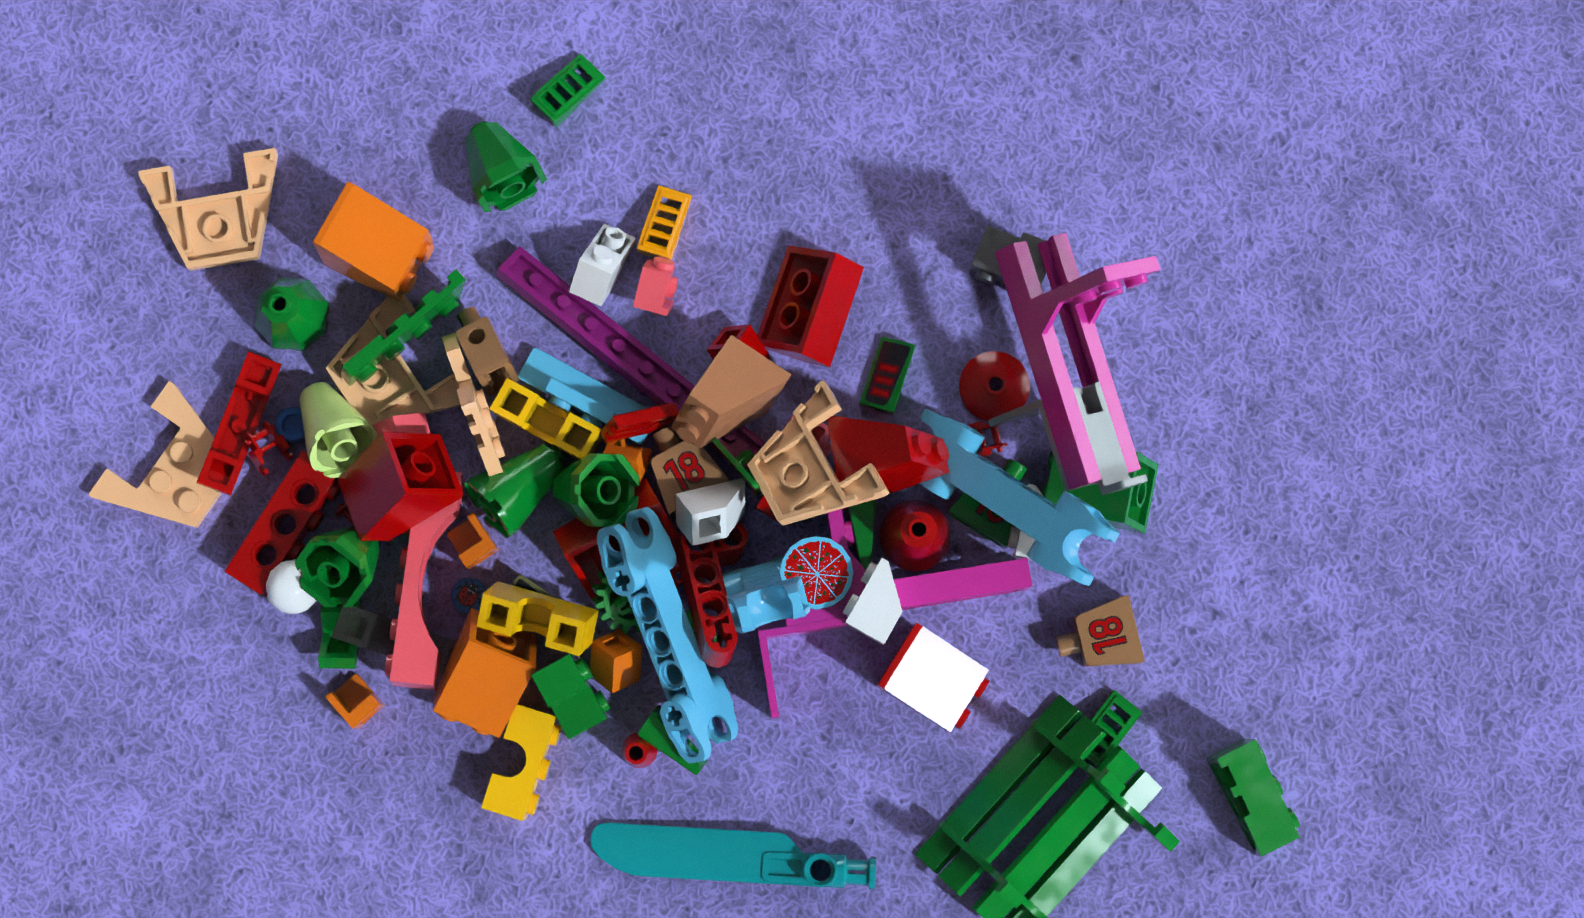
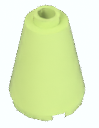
(332, 430)

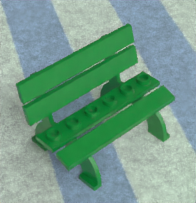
(1101, 786)

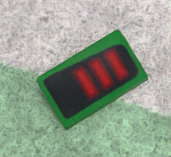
(887, 375)

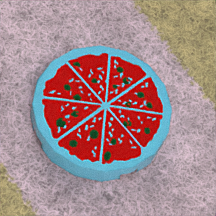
(823, 569)

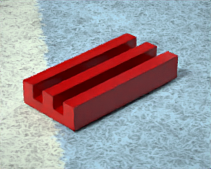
(639, 422)

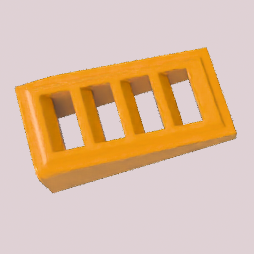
(654, 250)

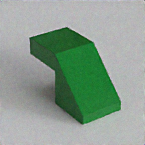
(334, 652)

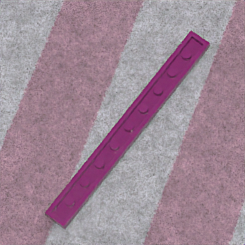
(609, 341)

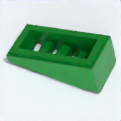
(555, 116)
(862, 524)
(655, 734)
(1095, 758)

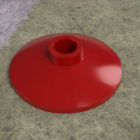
(975, 384)

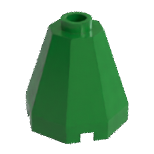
(500, 167)
(291, 314)
(598, 489)
(337, 567)

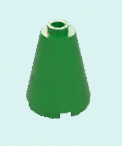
(518, 490)

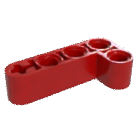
(711, 595)

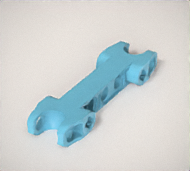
(1055, 527)
(645, 579)
(761, 596)

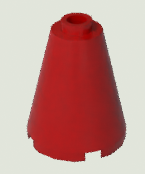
(905, 548)

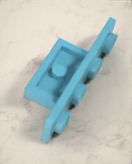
(576, 390)

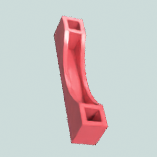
(415, 655)

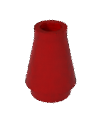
(649, 751)

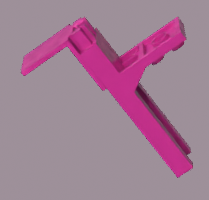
(912, 593)

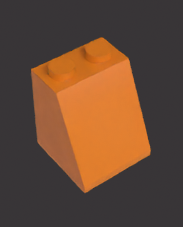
(373, 243)
(485, 677)

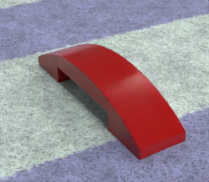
(241, 416)

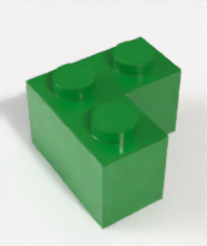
(571, 695)

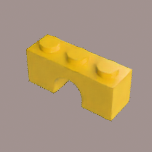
(545, 420)
(516, 609)
(516, 794)

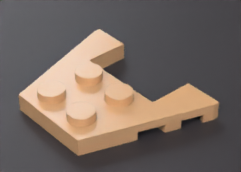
(220, 226)
(393, 387)
(475, 408)
(797, 474)
(171, 484)

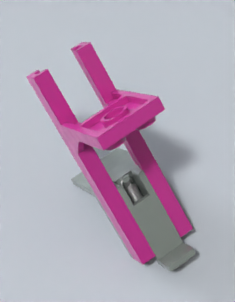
(1085, 422)

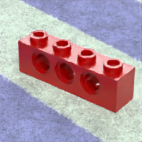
(266, 532)

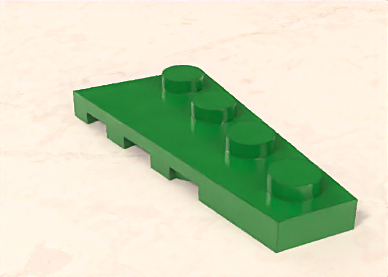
(433, 305)

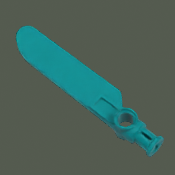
(721, 856)

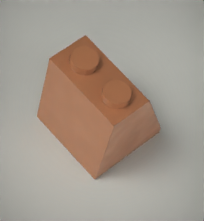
(729, 394)

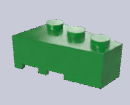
(1254, 796)

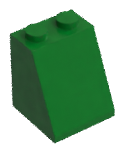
(1122, 509)

